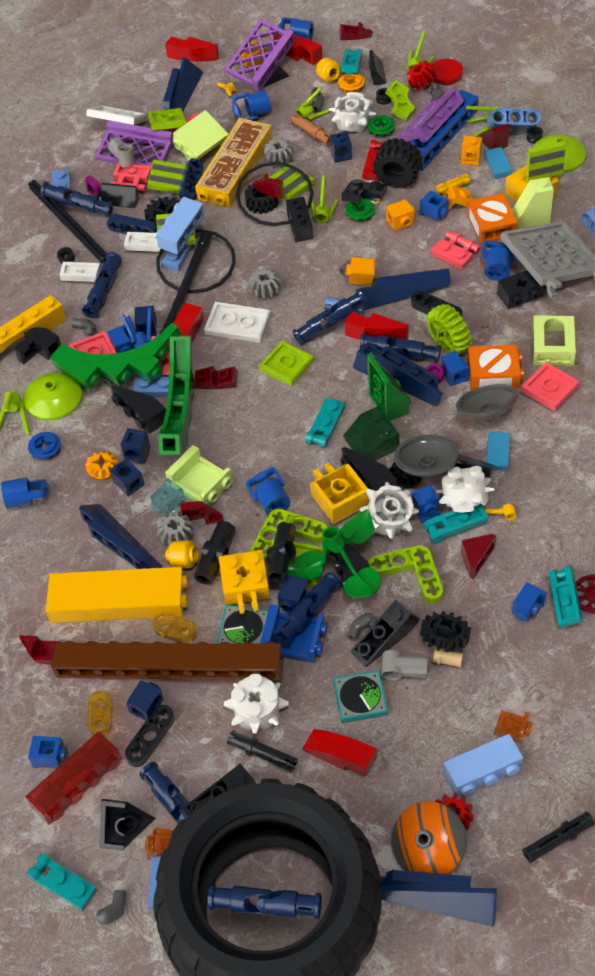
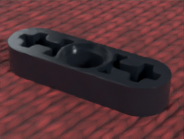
(421, 299)
(149, 746)

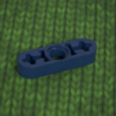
(195, 175)
(120, 224)

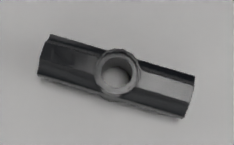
(212, 549)
(281, 552)

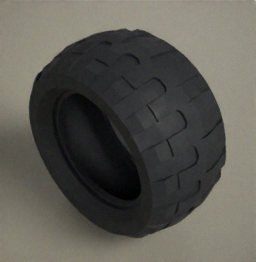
(256, 819)

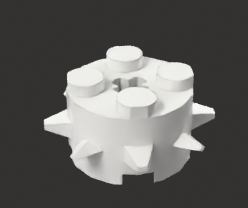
(352, 112)
(465, 489)
(390, 509)
(256, 703)

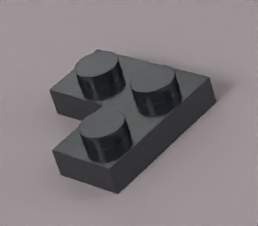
(358, 189)

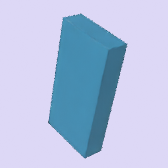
(498, 162)
(498, 450)

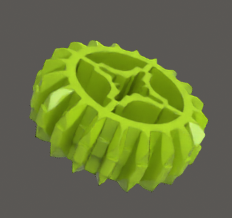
(448, 329)

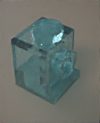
(167, 498)

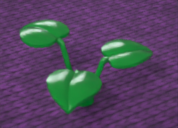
(356, 530)

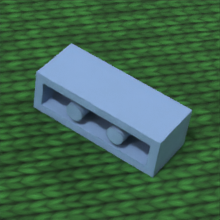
(180, 225)
(483, 766)

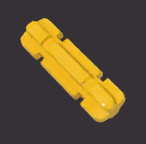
(458, 181)

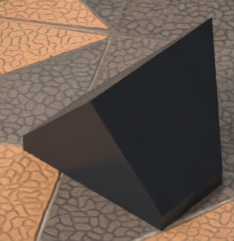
(121, 823)

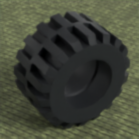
(397, 162)

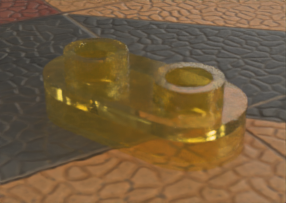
(175, 629)
(99, 715)

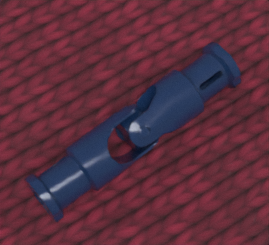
(88, 202)
(102, 282)
(337, 312)
(407, 348)
(307, 608)
(164, 790)
(277, 902)

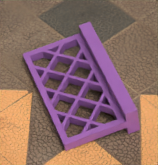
(272, 59)
(432, 117)
(139, 135)

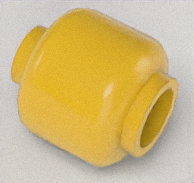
(328, 69)
(182, 554)

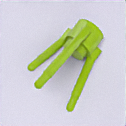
(411, 61)
(481, 108)
(306, 109)
(321, 212)
(12, 404)

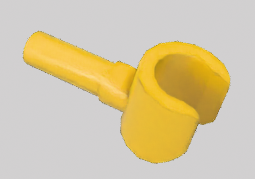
(229, 88)
(508, 511)

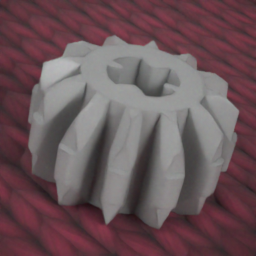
(279, 151)
(265, 283)
(174, 529)

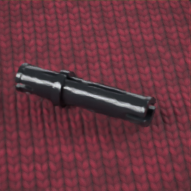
(253, 747)
(566, 832)

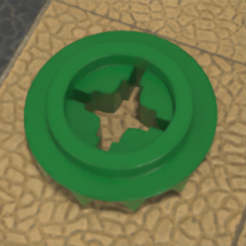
(387, 123)
(364, 204)

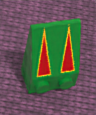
(386, 390)

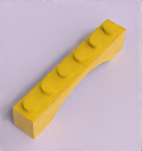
(45, 314)

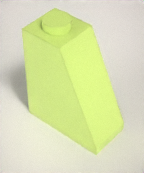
(534, 204)

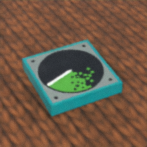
(242, 628)
(360, 696)

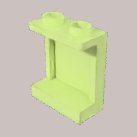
(199, 136)
(199, 477)

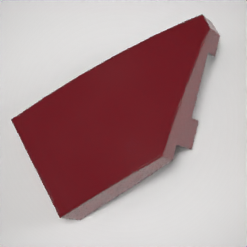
(351, 32)
(270, 186)
(200, 510)
(39, 650)

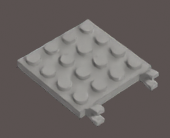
(551, 254)

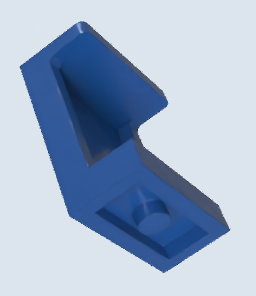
(304, 644)

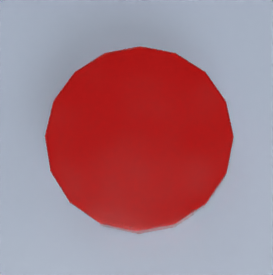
(448, 71)

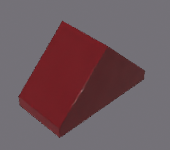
(496, 137)
(476, 552)

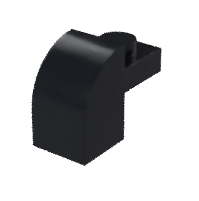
(36, 341)

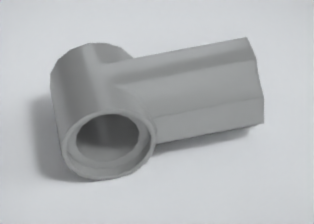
(122, 151)
(396, 666)

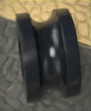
(381, 97)
(534, 134)
(65, 251)

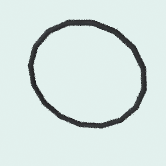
(264, 165)
(210, 287)

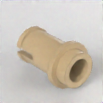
(448, 658)

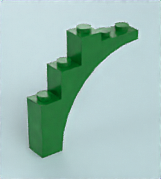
(116, 367)
(174, 431)

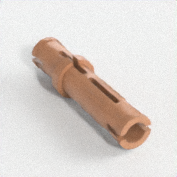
(317, 132)

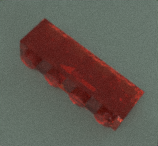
(73, 778)

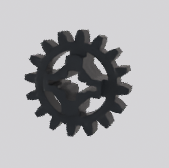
(159, 207)
(445, 631)

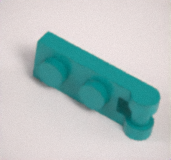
(351, 61)
(325, 422)
(454, 523)
(565, 597)
(62, 882)

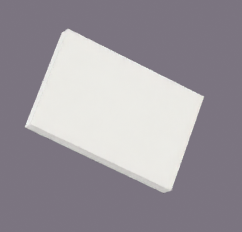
(117, 115)
(237, 322)

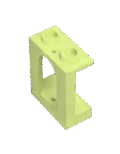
(554, 354)

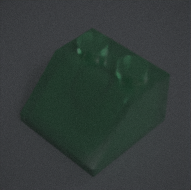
(372, 434)

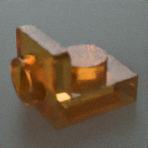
(514, 725)
(157, 842)

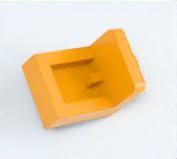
(457, 195)

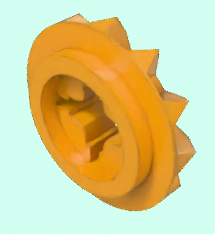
(351, 82)
(93, 462)

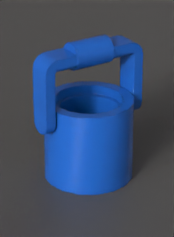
(300, 27)
(255, 104)
(497, 260)
(19, 492)
(269, 492)

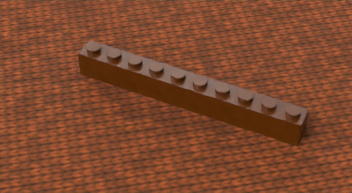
(167, 660)

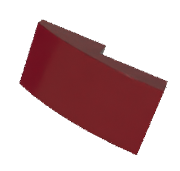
(211, 379)

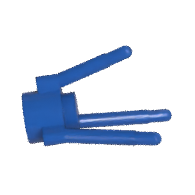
(138, 338)

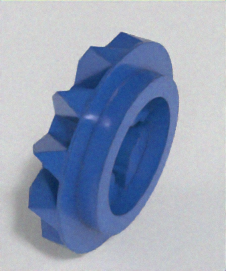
(51, 440)

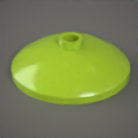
(575, 150)
(52, 396)

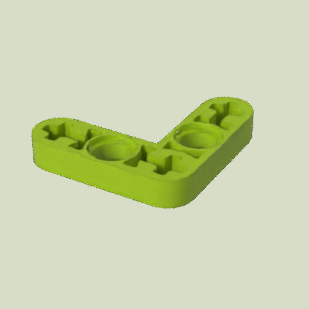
(288, 517)
(412, 562)

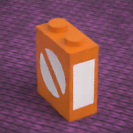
(491, 217)
(495, 366)

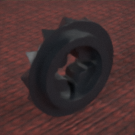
(404, 482)

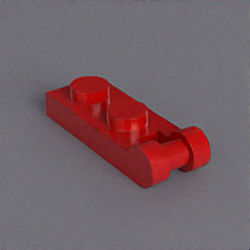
(368, 172)

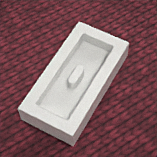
(141, 242)
(79, 271)

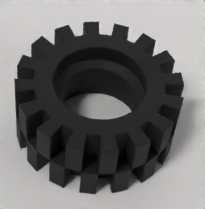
(259, 204)

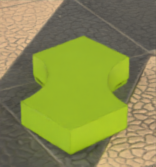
(399, 95)

